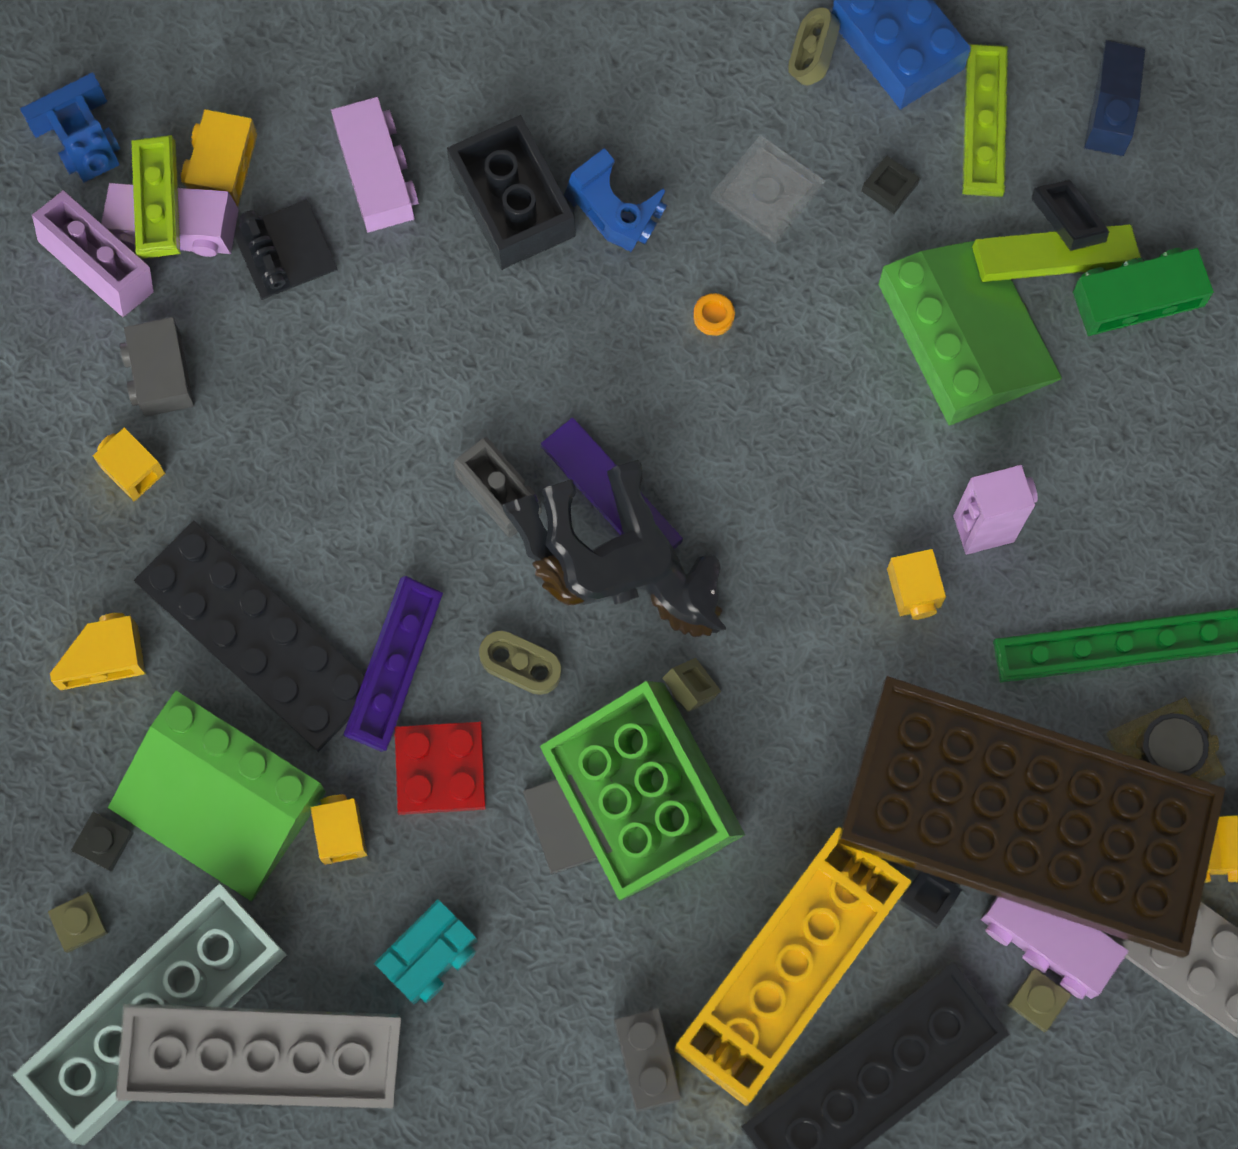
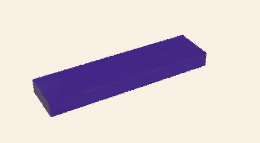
(588, 467)
(393, 664)

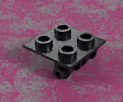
(283, 248)

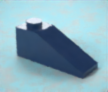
(1116, 99)

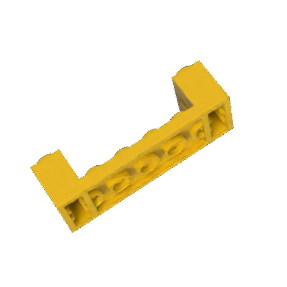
(791, 968)

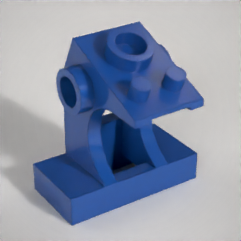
(69, 113)
(592, 193)

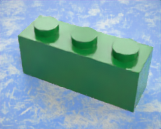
(1142, 290)

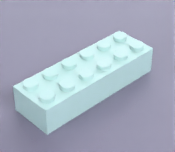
(199, 962)

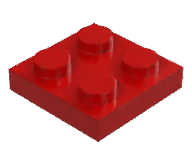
(439, 768)

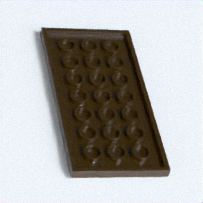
(1033, 817)

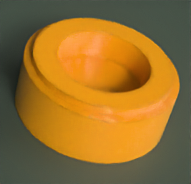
(714, 314)

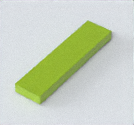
(985, 121)
(1048, 255)

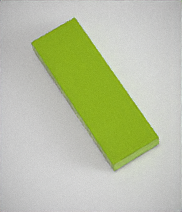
(155, 197)

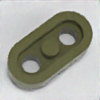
(814, 46)
(521, 662)

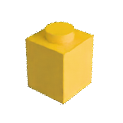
(128, 463)
(916, 584)
(338, 829)

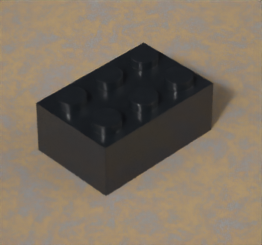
(511, 192)

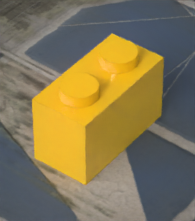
(220, 153)

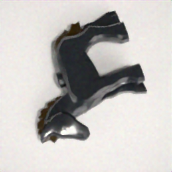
(622, 565)

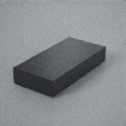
(1070, 215)

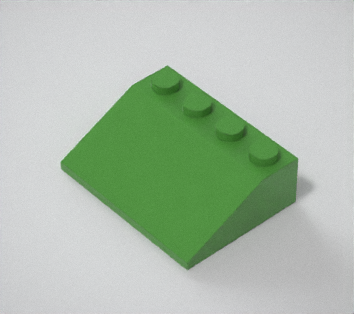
(965, 332)
(666, 793)
(215, 796)

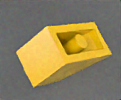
(101, 653)

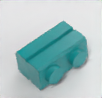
(427, 953)

